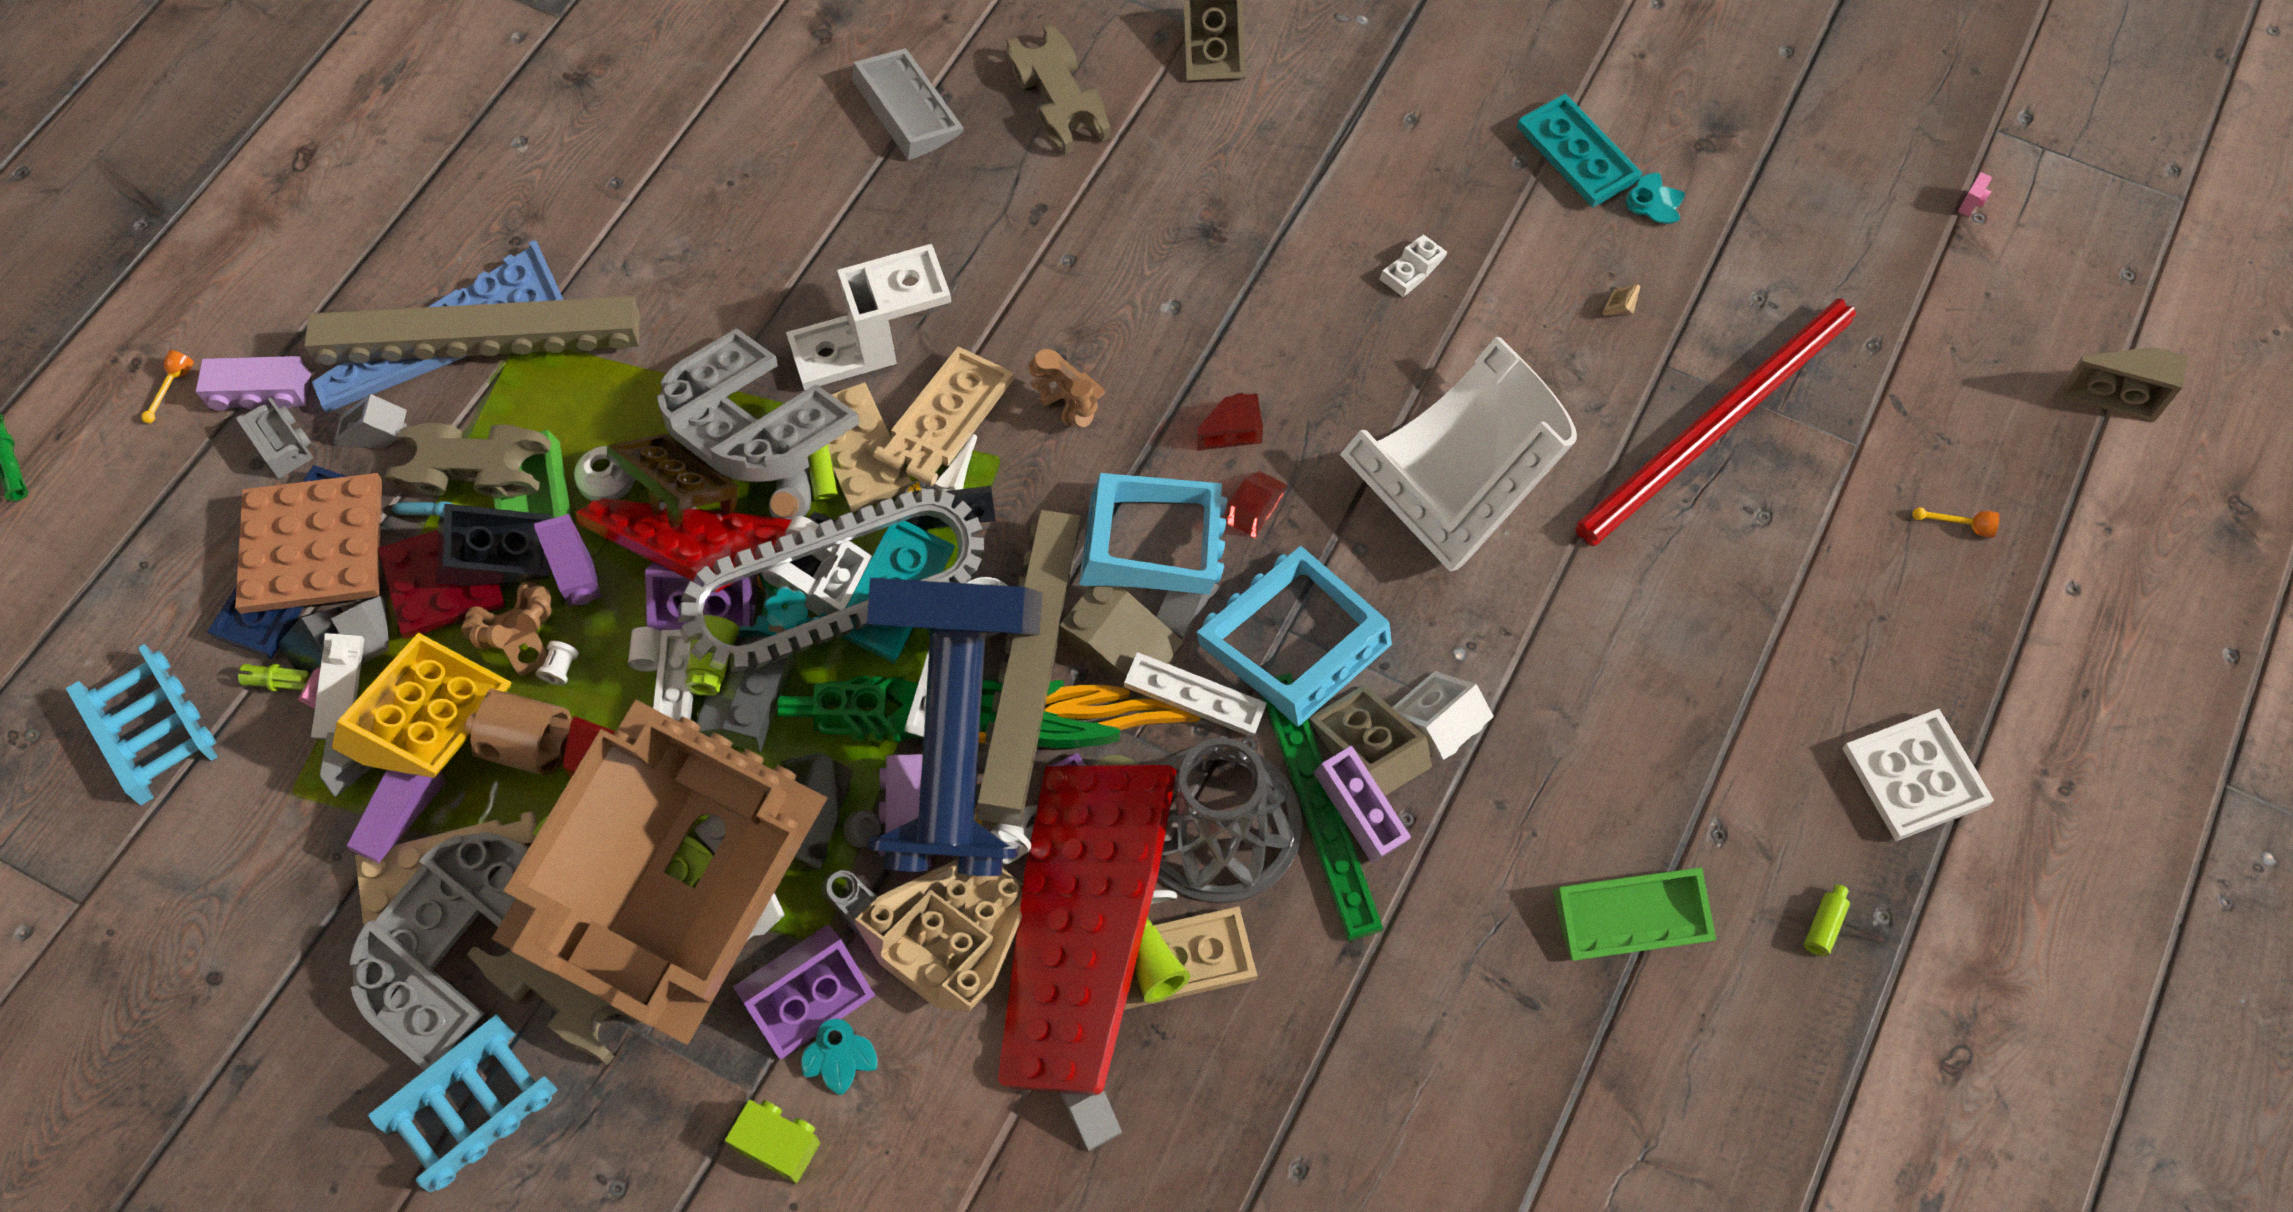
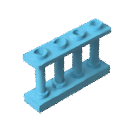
(120, 753)
(429, 1090)

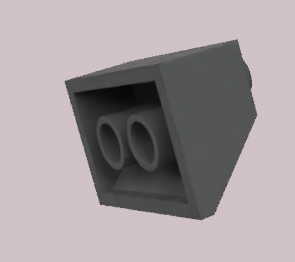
(746, 701)

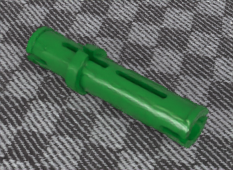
(10, 472)

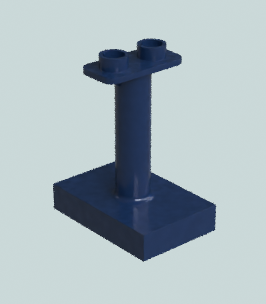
(957, 623)

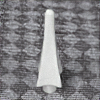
(955, 474)

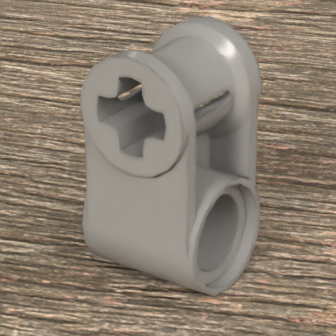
(853, 903)

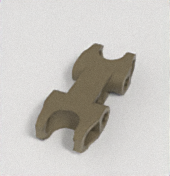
(1065, 105)
(487, 462)
(578, 1010)

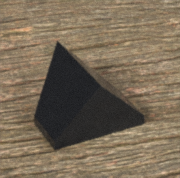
(305, 640)

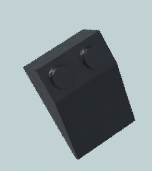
(489, 546)

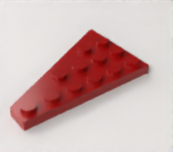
(685, 548)

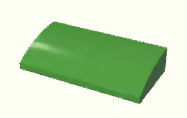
(552, 492)
(1634, 914)

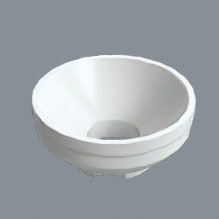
(608, 484)

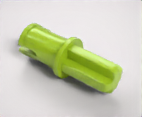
(273, 677)

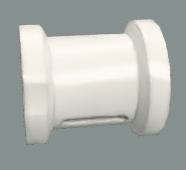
(557, 663)

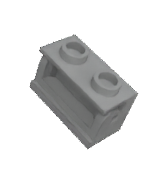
(275, 438)

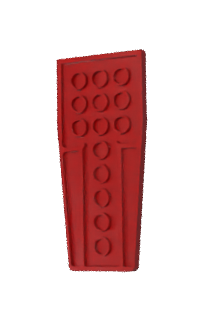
(1082, 922)

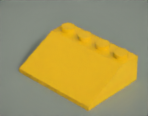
(415, 710)

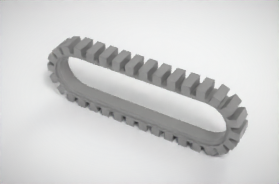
(868, 521)

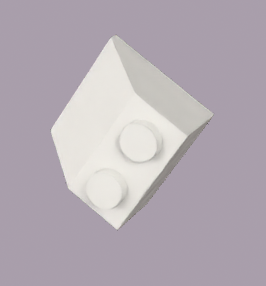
(1445, 712)

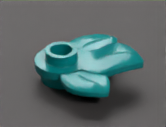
(1655, 200)
(839, 1061)

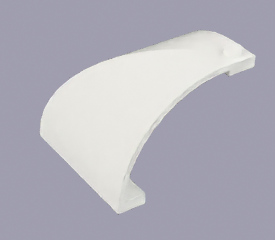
(1468, 455)

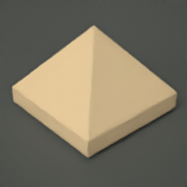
(1622, 301)

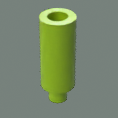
(822, 474)
(1827, 921)

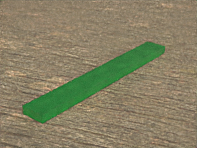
(1325, 825)

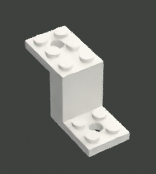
(871, 297)

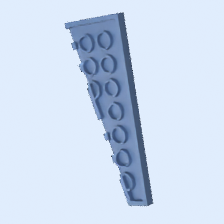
(517, 280)

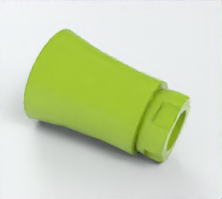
(701, 677)
(1157, 967)

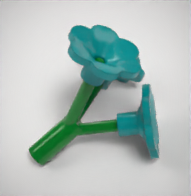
(780, 608)

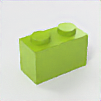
(773, 1140)

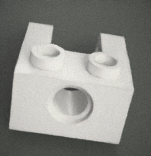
(834, 579)

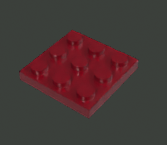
(417, 598)

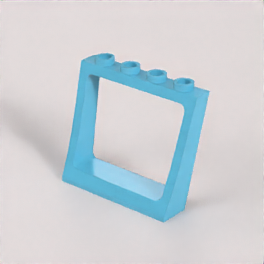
(1104, 570)
(1327, 675)

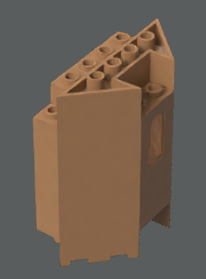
(596, 879)

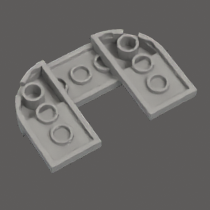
(727, 436)
(416, 930)

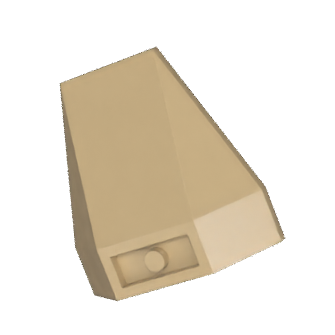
(945, 933)

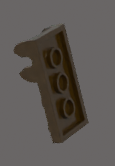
(673, 476)

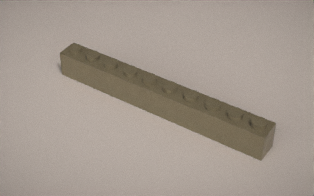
(473, 330)
(1027, 674)

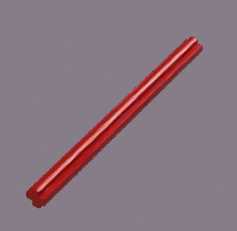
(1714, 423)

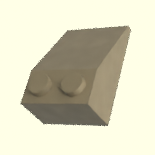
(1214, 40)
(2127, 381)
(1112, 627)
(1380, 736)

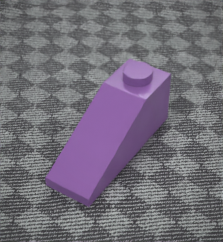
(569, 560)
(392, 811)

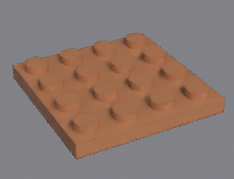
(309, 543)

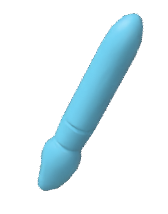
(419, 508)

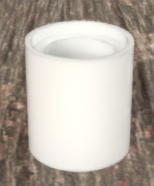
(644, 649)

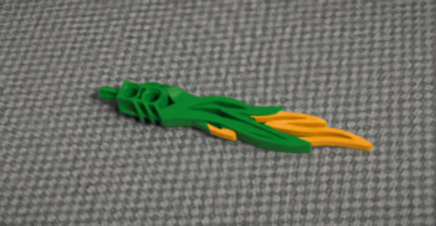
(1055, 730)

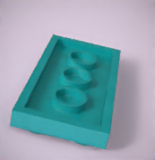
(1579, 150)
(902, 554)

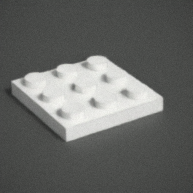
(1917, 774)

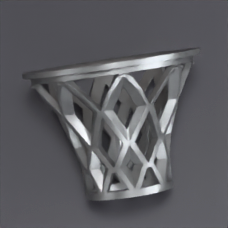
(1187, 808)

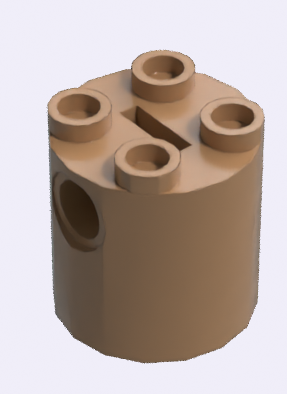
(519, 732)

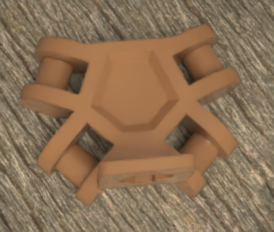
(1075, 388)
(512, 627)

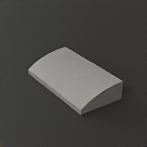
(905, 102)

